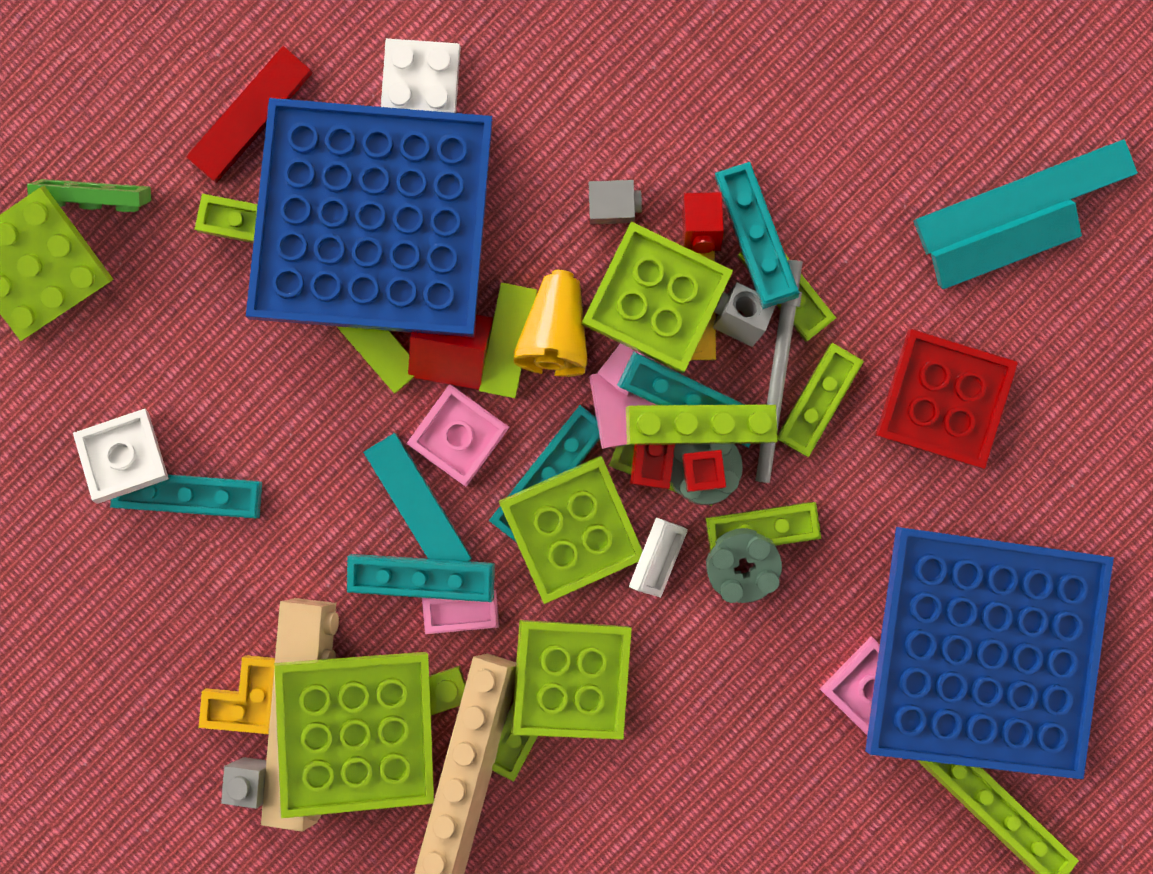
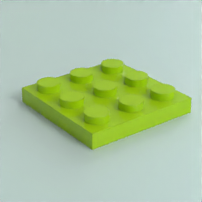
(43, 264)
(657, 297)
(572, 529)
(571, 680)

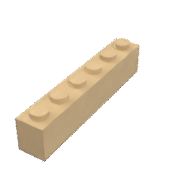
(302, 635)
(467, 766)

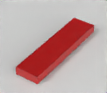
(248, 114)

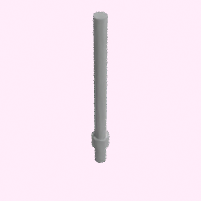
(778, 372)

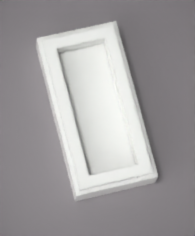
(658, 557)

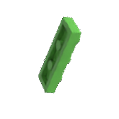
(92, 195)

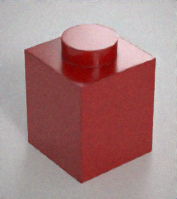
(702, 222)

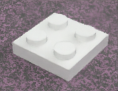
(420, 75)
(120, 456)

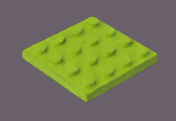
(354, 734)

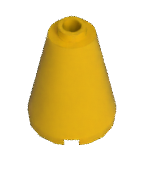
(554, 329)

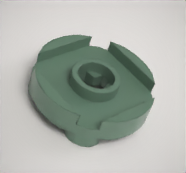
(732, 469)
(760, 578)

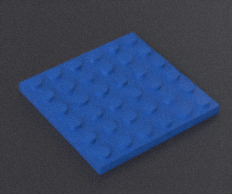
(370, 217)
(989, 654)

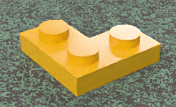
(242, 709)

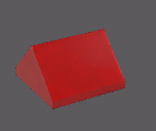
(449, 357)

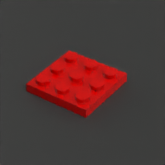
(946, 398)

